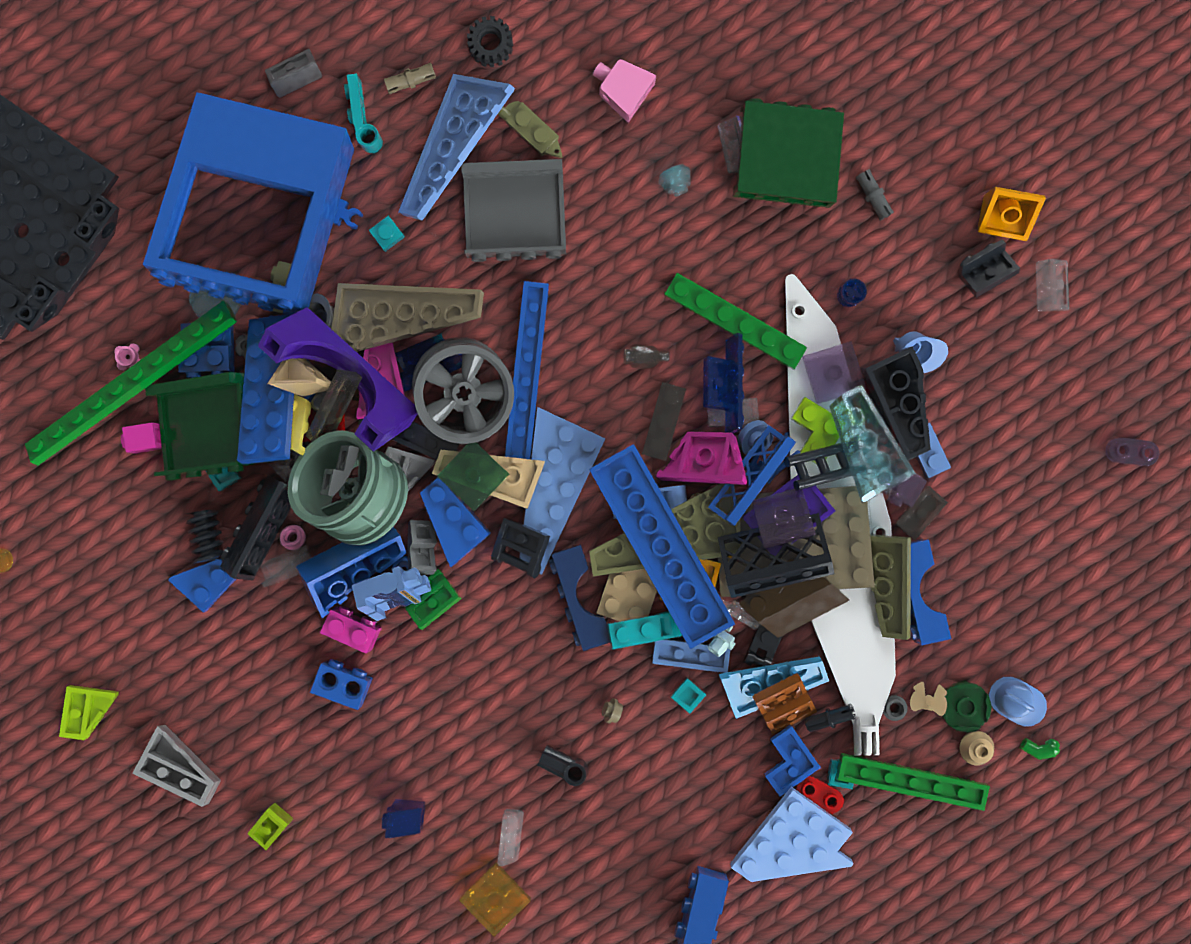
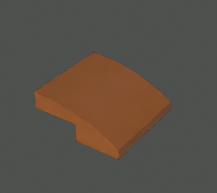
(784, 703)

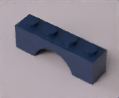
(590, 628)

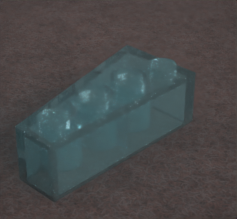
(868, 445)

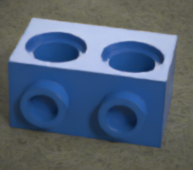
(340, 690)

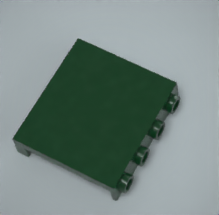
(789, 153)
(199, 424)

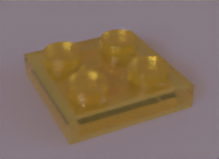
(495, 899)

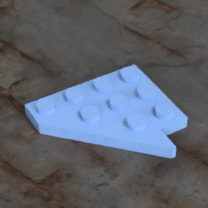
(793, 841)

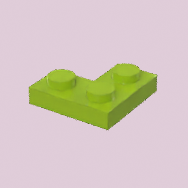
(818, 422)

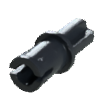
(830, 718)

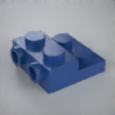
(212, 358)

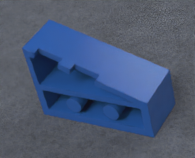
(702, 907)

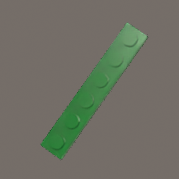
(735, 321)
(912, 781)

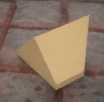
(299, 378)

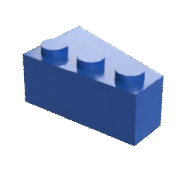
(453, 521)

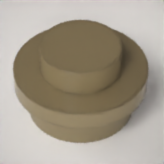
(612, 711)

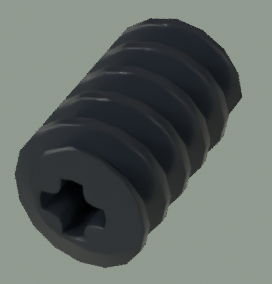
(205, 535)

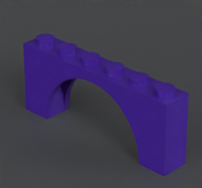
(308, 337)

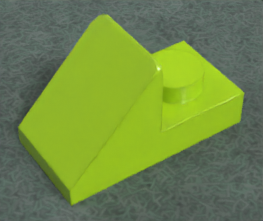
(270, 826)

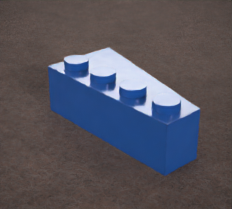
(333, 572)

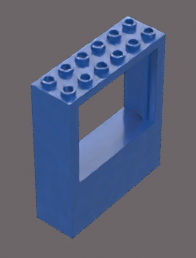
(265, 151)

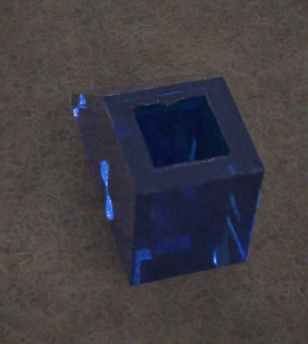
(403, 818)

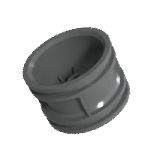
(475, 425)

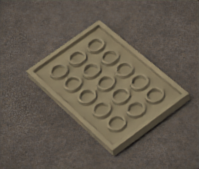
(846, 536)

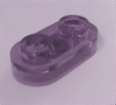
(1133, 451)

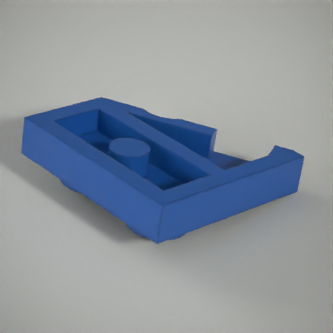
(203, 584)

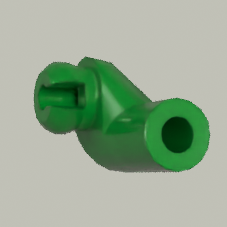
(1048, 750)

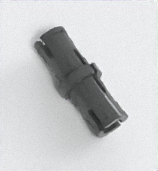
(874, 194)

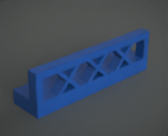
(759, 481)

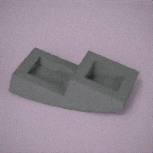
(334, 479)
(421, 546)

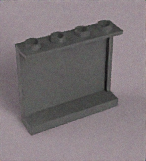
(514, 209)

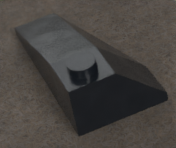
(900, 396)

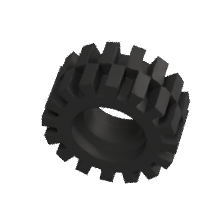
(485, 27)

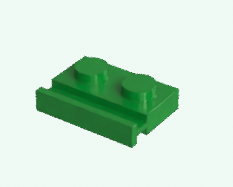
(433, 602)

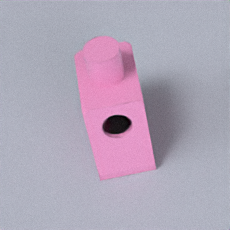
(624, 86)

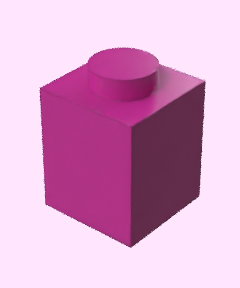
(141, 438)

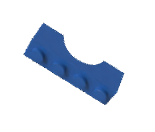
(926, 625)

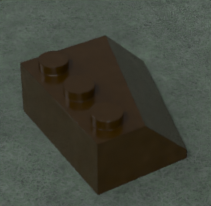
(794, 604)

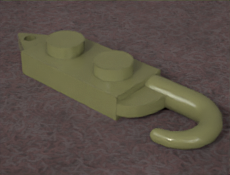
(531, 128)

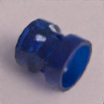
(856, 293)

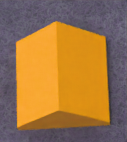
(1009, 213)

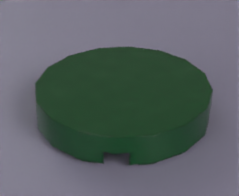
(966, 706)

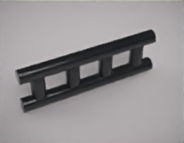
(819, 456)

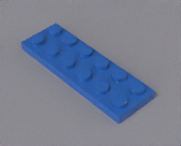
(265, 408)

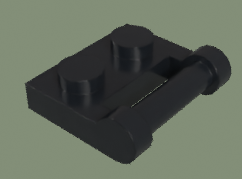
(523, 540)

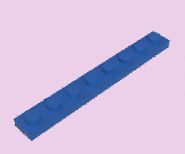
(527, 369)

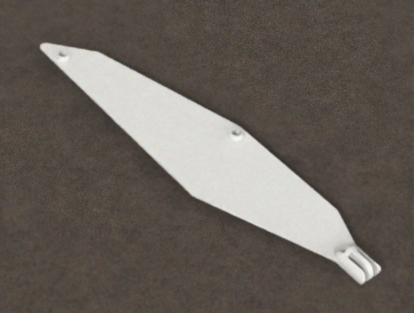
(851, 632)

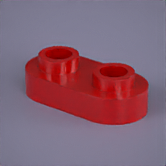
(821, 793)

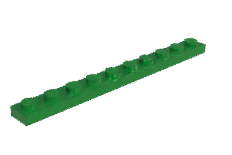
(130, 382)

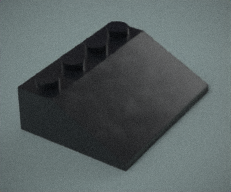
(258, 530)

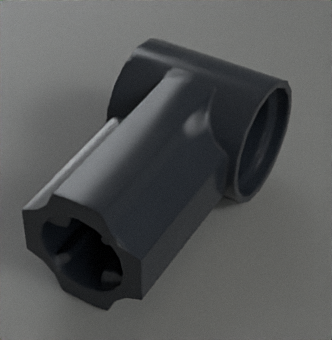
(560, 763)

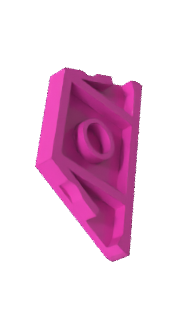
(706, 459)

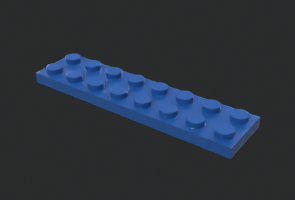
(662, 546)

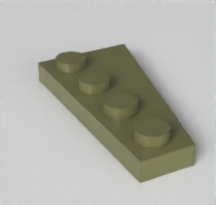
(892, 584)

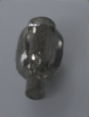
(644, 356)

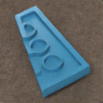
(744, 683)

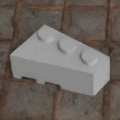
(176, 768)

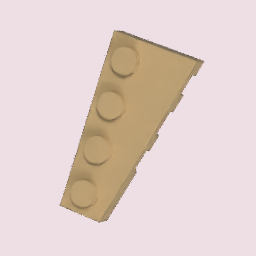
(517, 487)

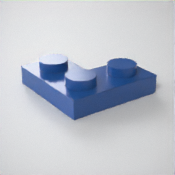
(797, 761)

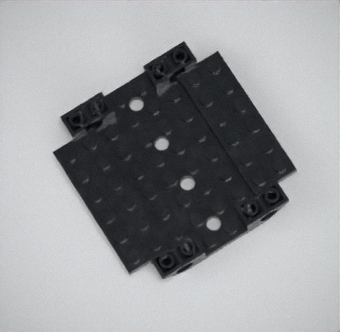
(62, 203)

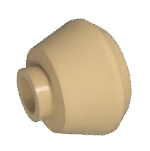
(976, 748)

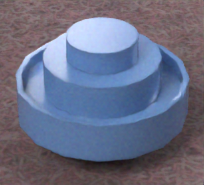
(751, 433)

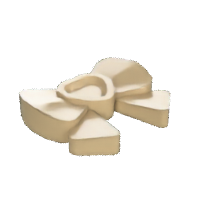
(920, 701)

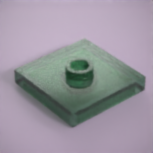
(473, 475)

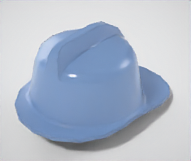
(929, 350)
(1018, 701)

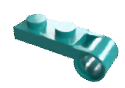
(357, 115)
(642, 630)

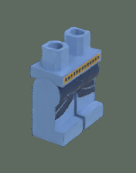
(389, 591)

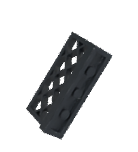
(774, 575)

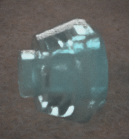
(675, 180)

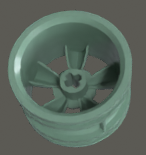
(367, 503)

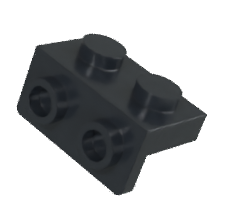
(987, 268)

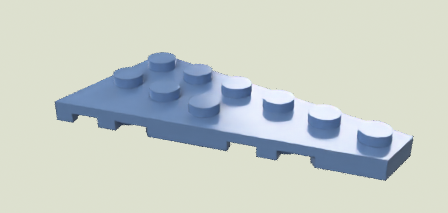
(460, 123)
(568, 456)

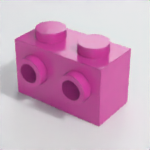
(351, 629)

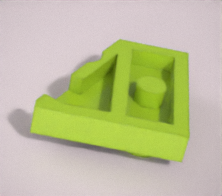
(84, 710)

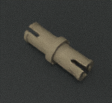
(410, 78)

